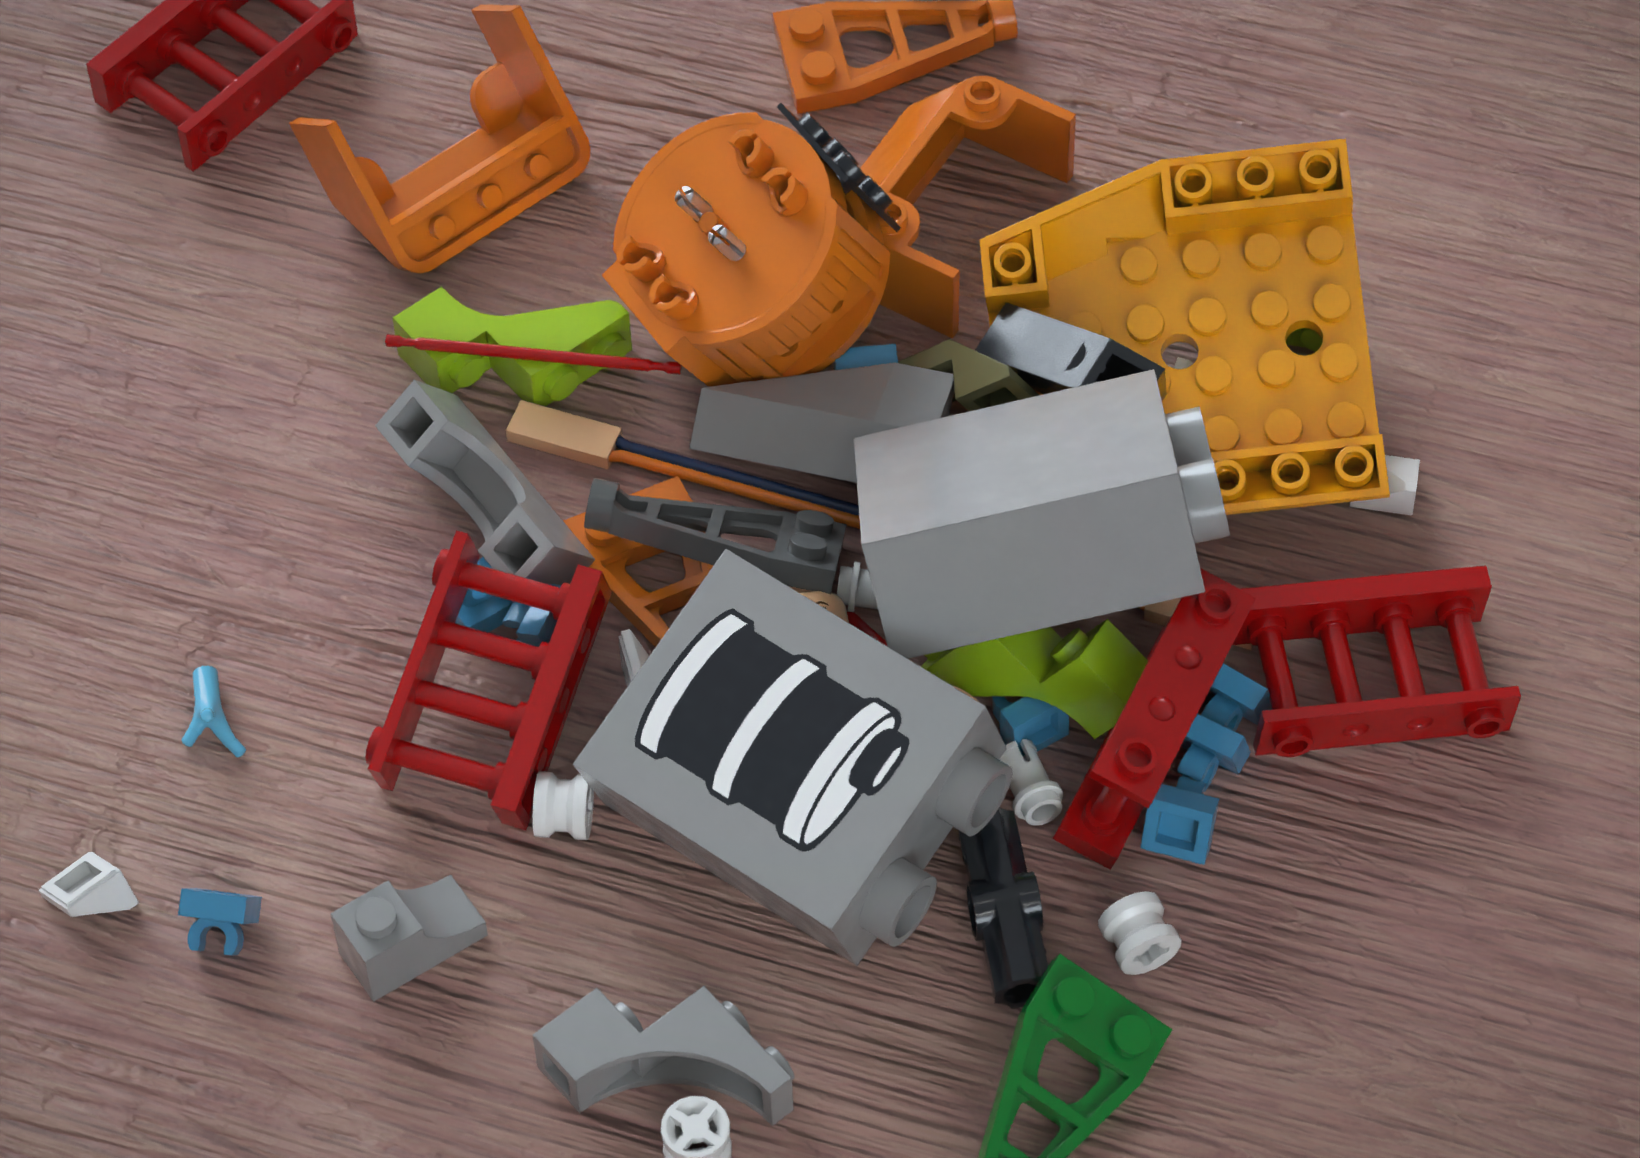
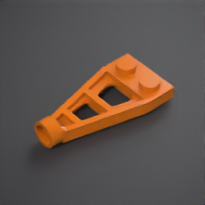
(817, 64)
(616, 553)

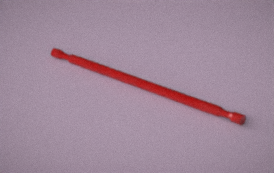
(533, 354)

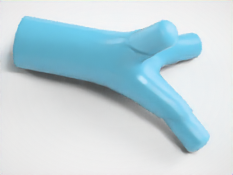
(209, 712)

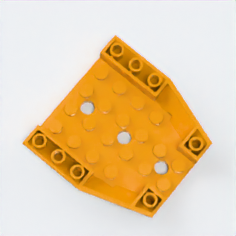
(1233, 263)

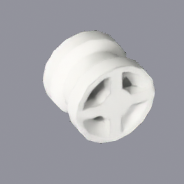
(562, 806)
(1139, 933)
(692, 1122)

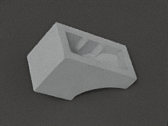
(403, 933)

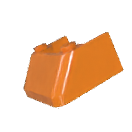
(918, 148)
(514, 160)

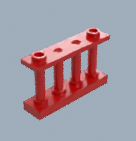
(170, 37)
(1386, 606)
(1154, 721)
(531, 724)

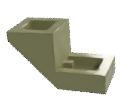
(977, 378)

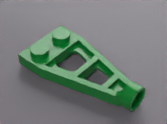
(1095, 1025)

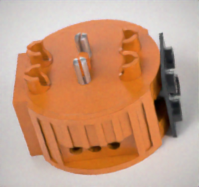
(752, 248)

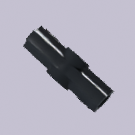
(1005, 909)

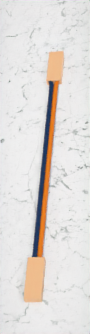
(599, 443)

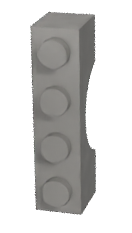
(454, 451)

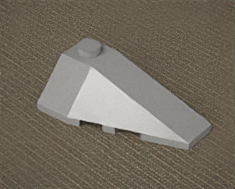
(814, 417)

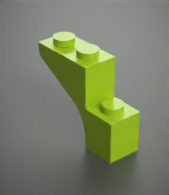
(580, 328)
(1080, 674)

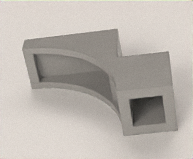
(700, 1042)

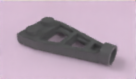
(804, 550)

